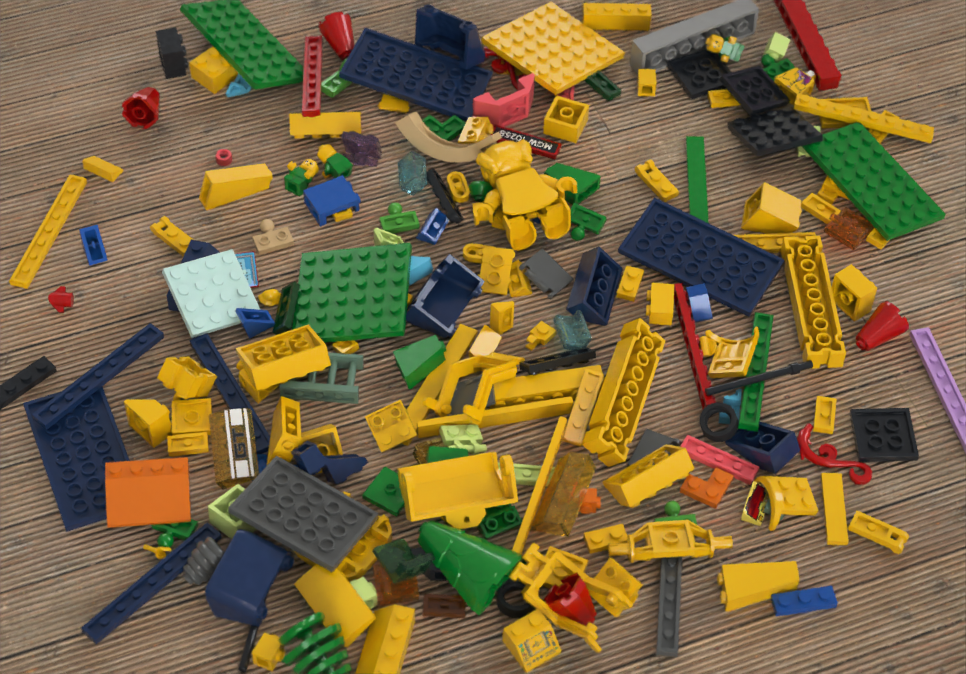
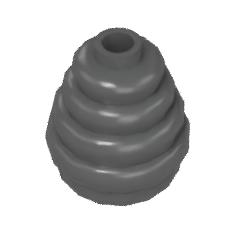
(203, 561)

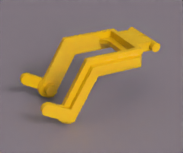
(495, 369)
(537, 571)

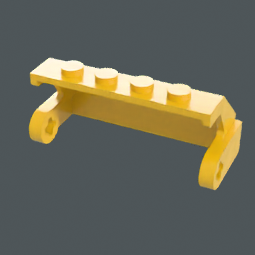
(458, 488)

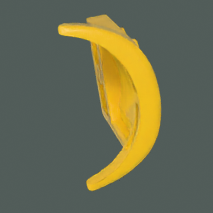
(732, 356)
(788, 497)

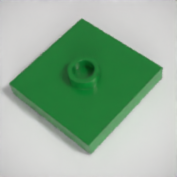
(385, 492)

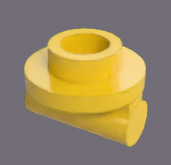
(707, 345)

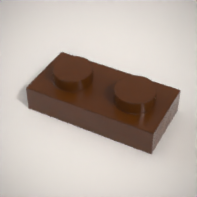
(444, 606)

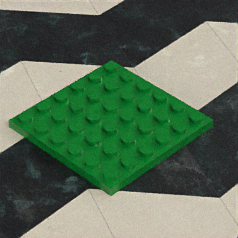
(354, 292)

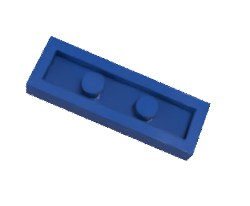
(804, 600)

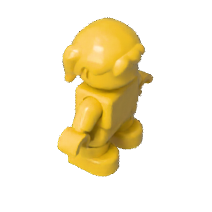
(523, 194)

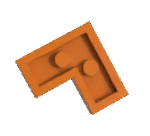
(709, 491)

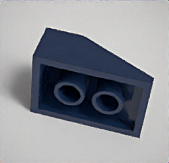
(768, 448)

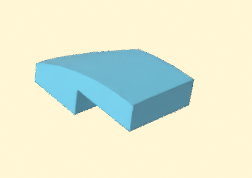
(239, 87)
(734, 401)

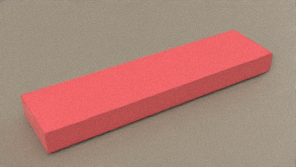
(718, 458)

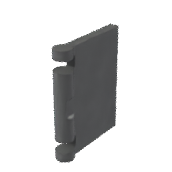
(546, 273)
(466, 394)
(649, 443)

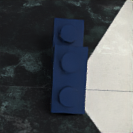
(334, 467)

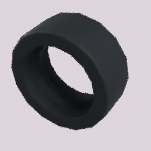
(718, 407)
(510, 610)

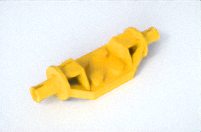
(669, 540)

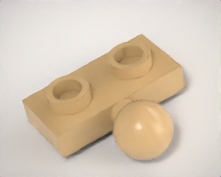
(270, 239)

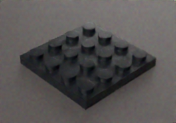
(774, 131)

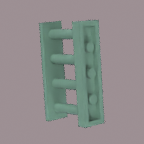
(328, 392)

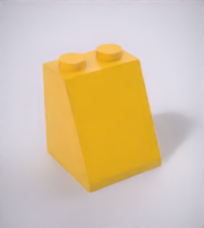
(771, 211)

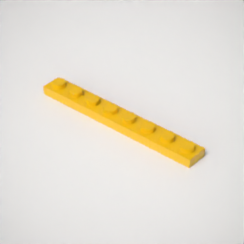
(866, 118)

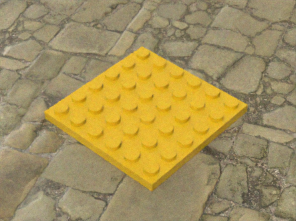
(553, 47)

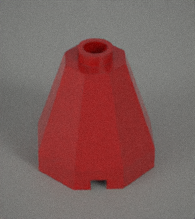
(142, 108)
(572, 600)

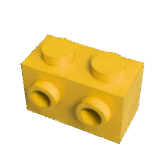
(475, 130)
(661, 303)

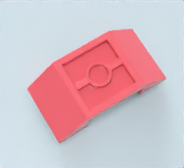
(509, 108)

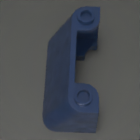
(450, 34)
(444, 297)
(245, 577)

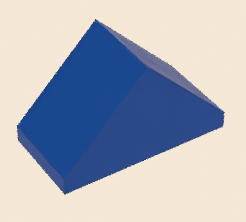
(93, 244)
(699, 302)
(254, 320)

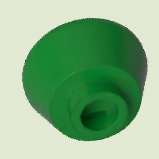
(479, 189)

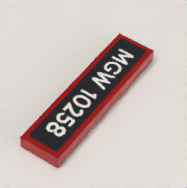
(538, 145)

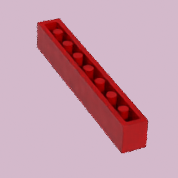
(809, 43)

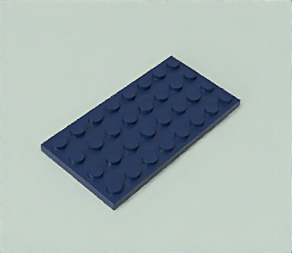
(414, 74)
(699, 254)
(76, 457)

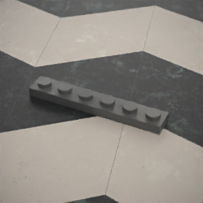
(669, 606)

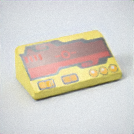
(755, 504)

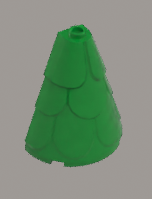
(468, 562)

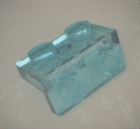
(572, 331)

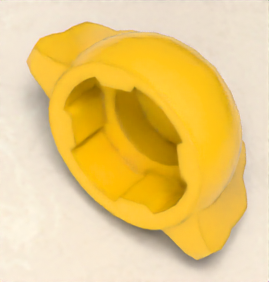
(269, 297)

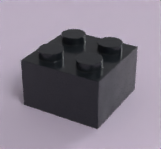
(171, 53)

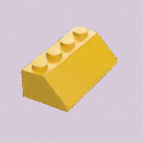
(616, 16)
(328, 123)
(644, 480)
(387, 641)

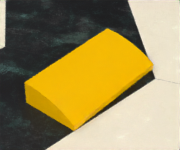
(337, 600)

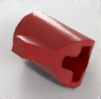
(60, 299)

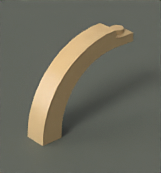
(429, 143)

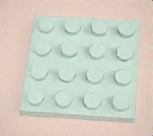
(210, 292)

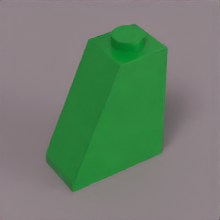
(586, 181)
(419, 359)

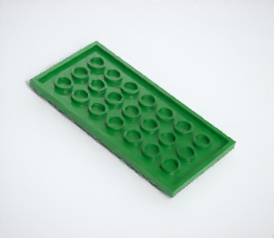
(244, 43)
(874, 181)

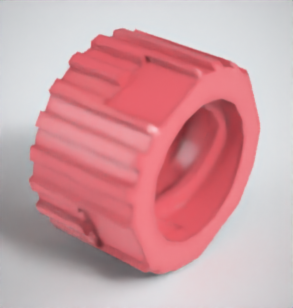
(224, 153)

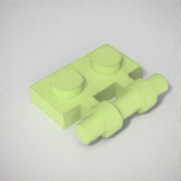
(463, 437)

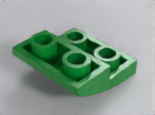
(498, 520)

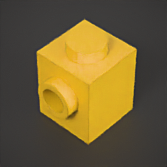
(646, 82)
(268, 652)

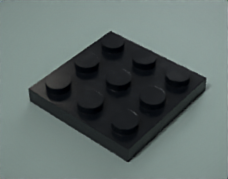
(699, 72)
(754, 90)
(883, 434)

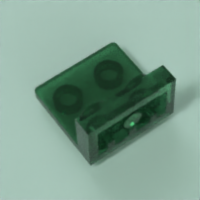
(400, 562)

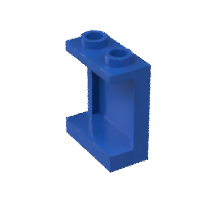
(330, 198)

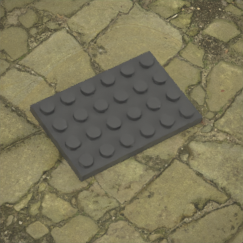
(303, 513)

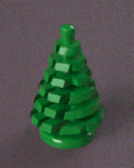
(315, 649)

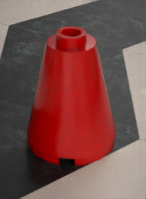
(338, 33)
(881, 326)

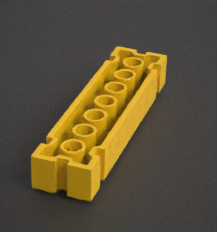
(813, 302)
(623, 393)

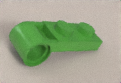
(334, 84)

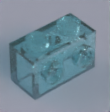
(412, 173)

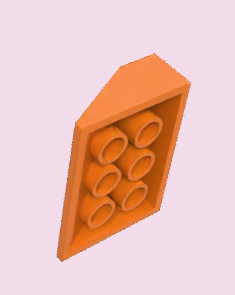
(147, 492)

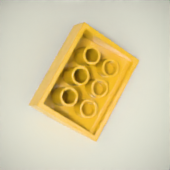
(284, 357)

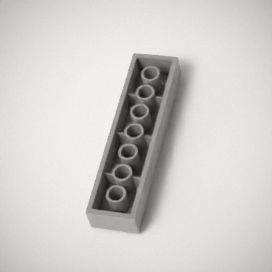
(689, 36)

